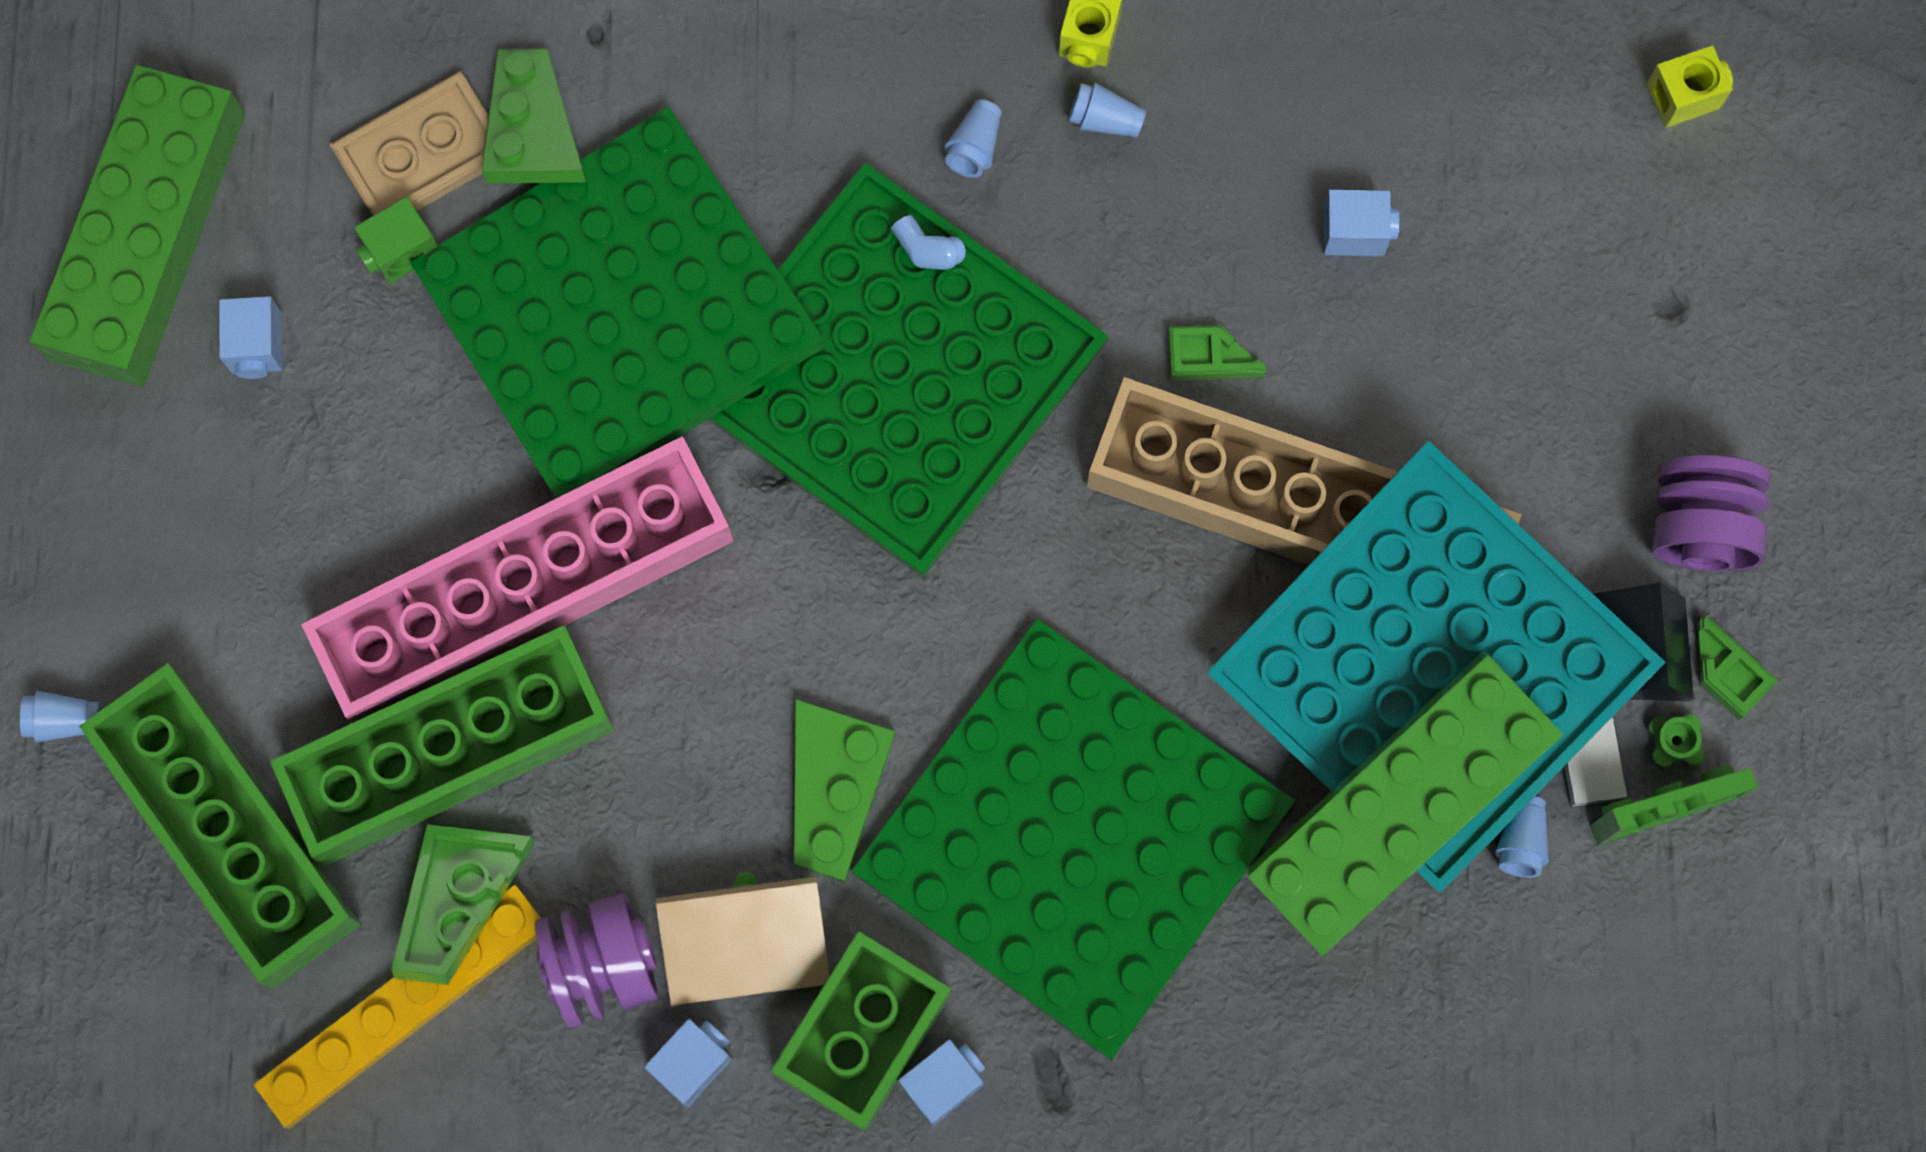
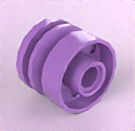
(1711, 513)
(596, 960)

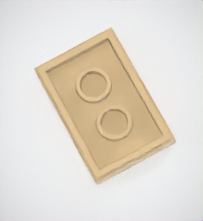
(418, 147)
(743, 941)

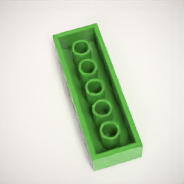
(138, 226)
(441, 746)
(1403, 803)
(220, 826)

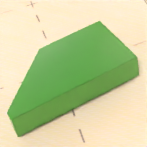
(1209, 355)
(1729, 670)

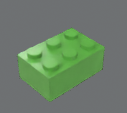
(862, 1032)

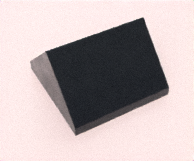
(1661, 622)

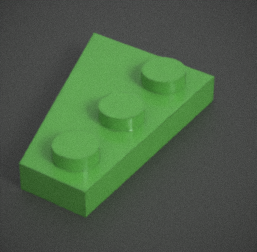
(528, 124)
(835, 786)
(1672, 803)
(452, 898)

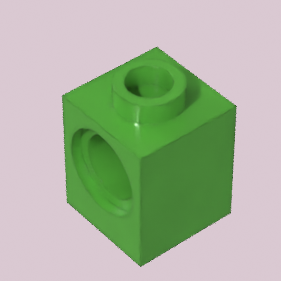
(394, 240)

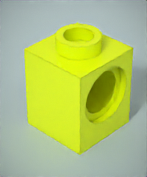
(1087, 49)
(1679, 102)

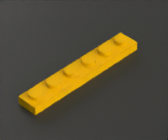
(391, 1017)

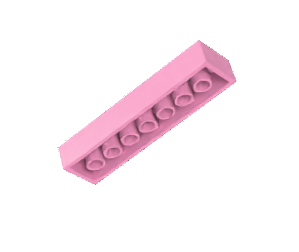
(519, 581)

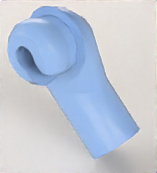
(928, 251)

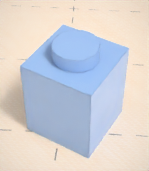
(1359, 222)
(251, 336)
(690, 1061)
(943, 1081)

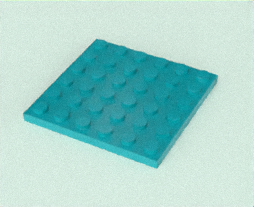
(1402, 610)

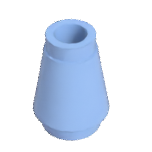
(1105, 112)
(973, 142)
(54, 716)
(1525, 842)

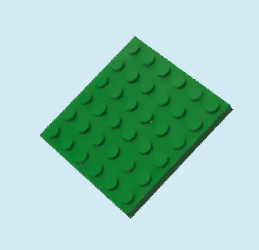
(617, 305)
(922, 376)
(1073, 839)

